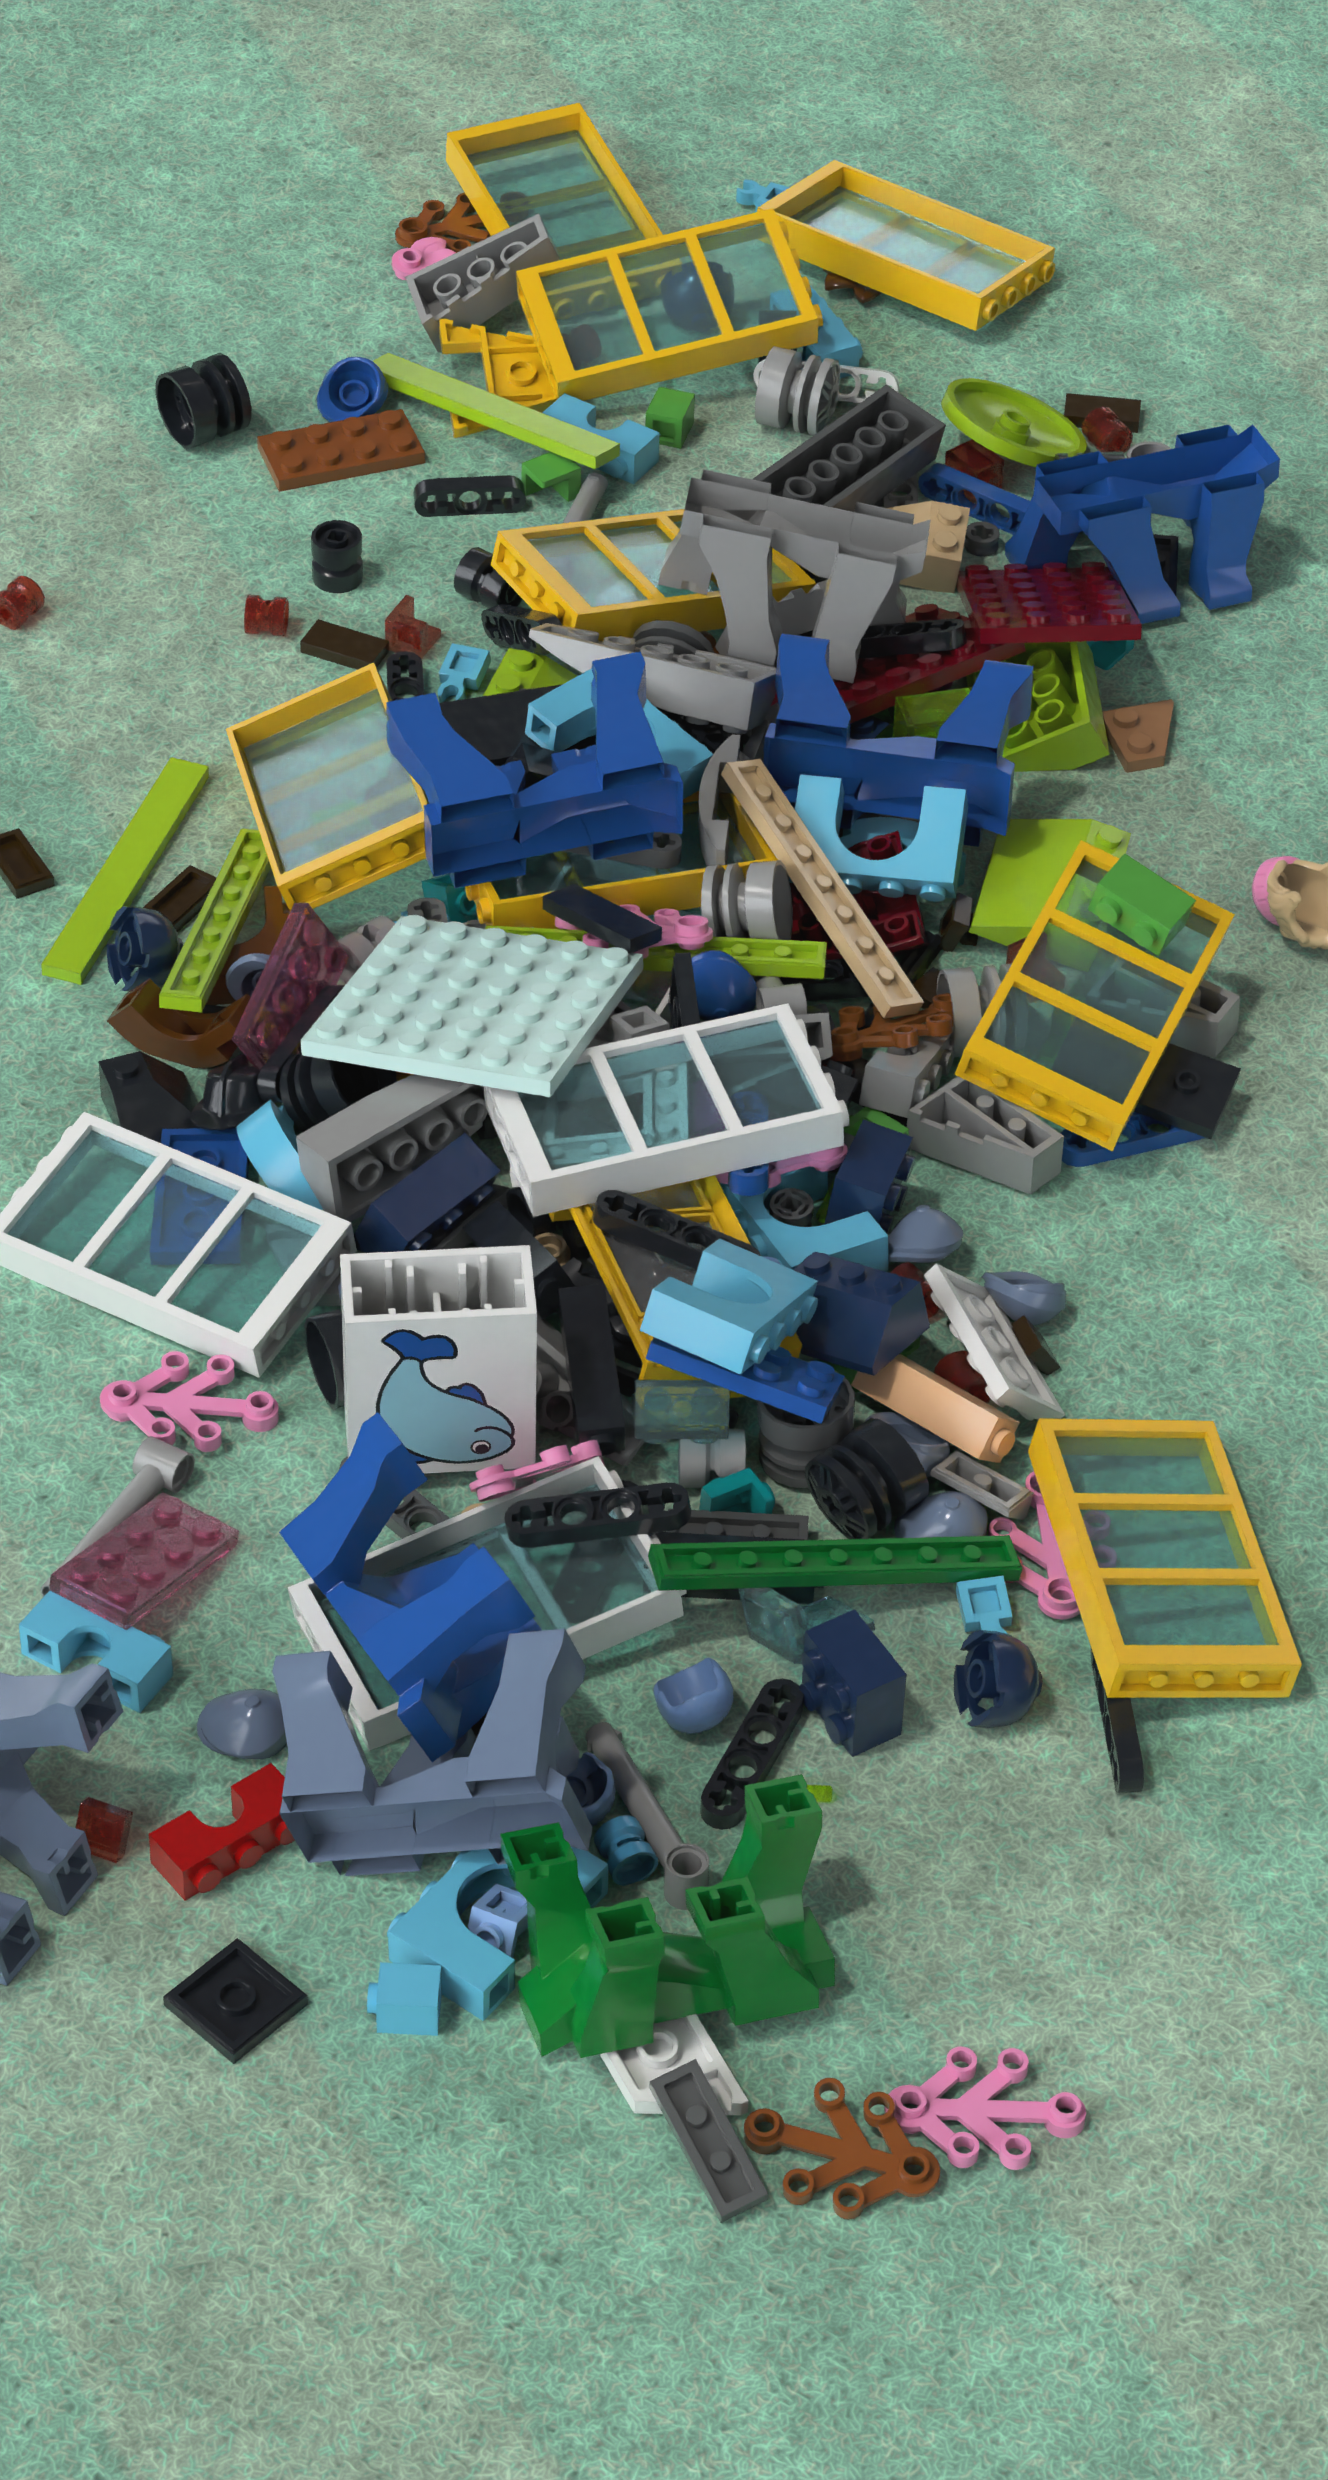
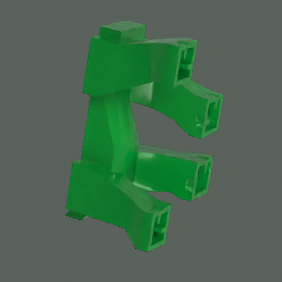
(614, 1973)

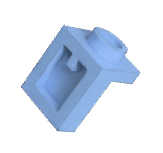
(499, 1918)

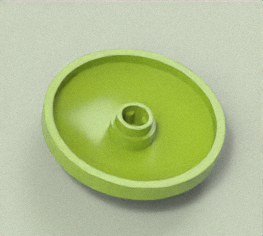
(1010, 421)

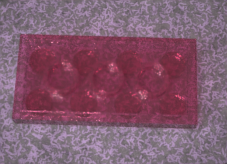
(295, 973)
(144, 1560)

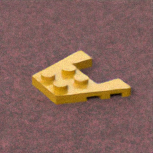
(509, 365)

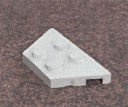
(673, 2046)

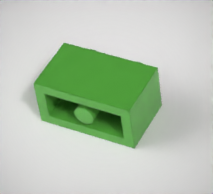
(1141, 904)

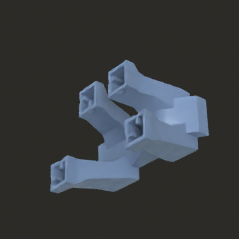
(462, 1800)
(33, 1837)

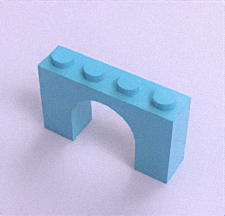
(569, 716)
(924, 868)
(850, 1239)
(733, 1308)
(433, 1934)

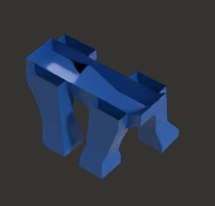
(1206, 480)
(891, 772)
(487, 822)
(429, 1629)

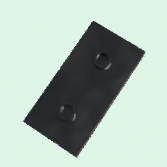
(1188, 1091)

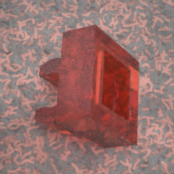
(105, 1828)

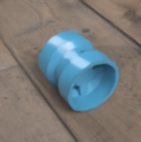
(624, 1847)

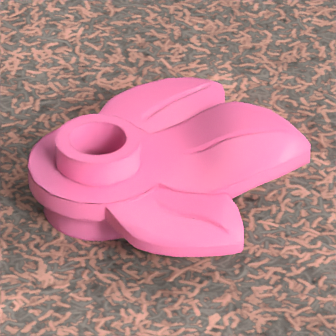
(420, 255)

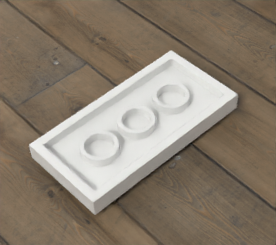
(992, 1345)

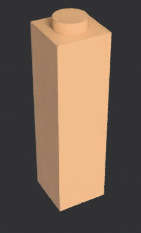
(941, 1408)

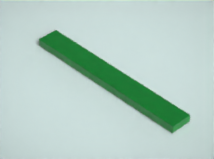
(832, 1562)

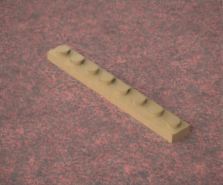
(822, 889)

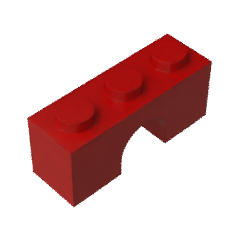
(200, 1855)

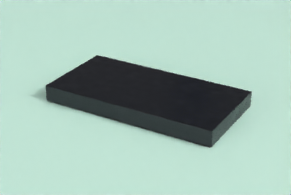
(498, 722)

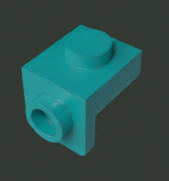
(738, 1493)

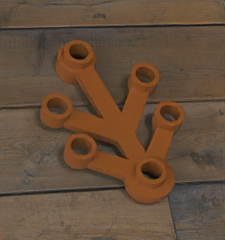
(454, 224)
(889, 1032)
(848, 2154)

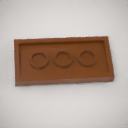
(340, 449)

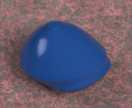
(352, 389)
(722, 985)

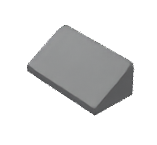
(984, 1485)

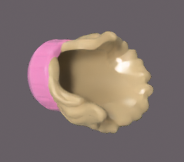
(1295, 898)

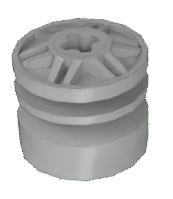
(789, 390)
(751, 906)
(968, 999)

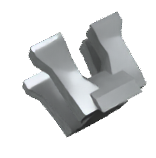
(731, 532)

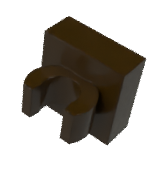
(956, 924)

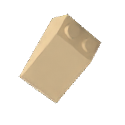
(944, 544)

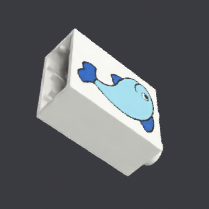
(443, 1353)

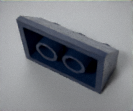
(428, 1199)
(860, 1314)

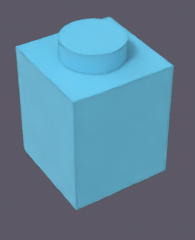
(406, 1998)

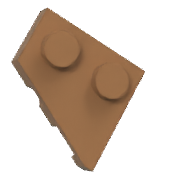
(1139, 734)

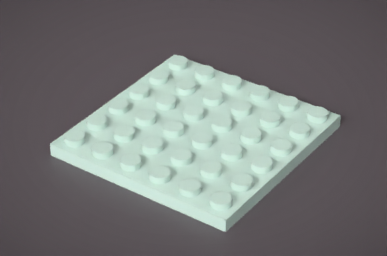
(474, 1005)

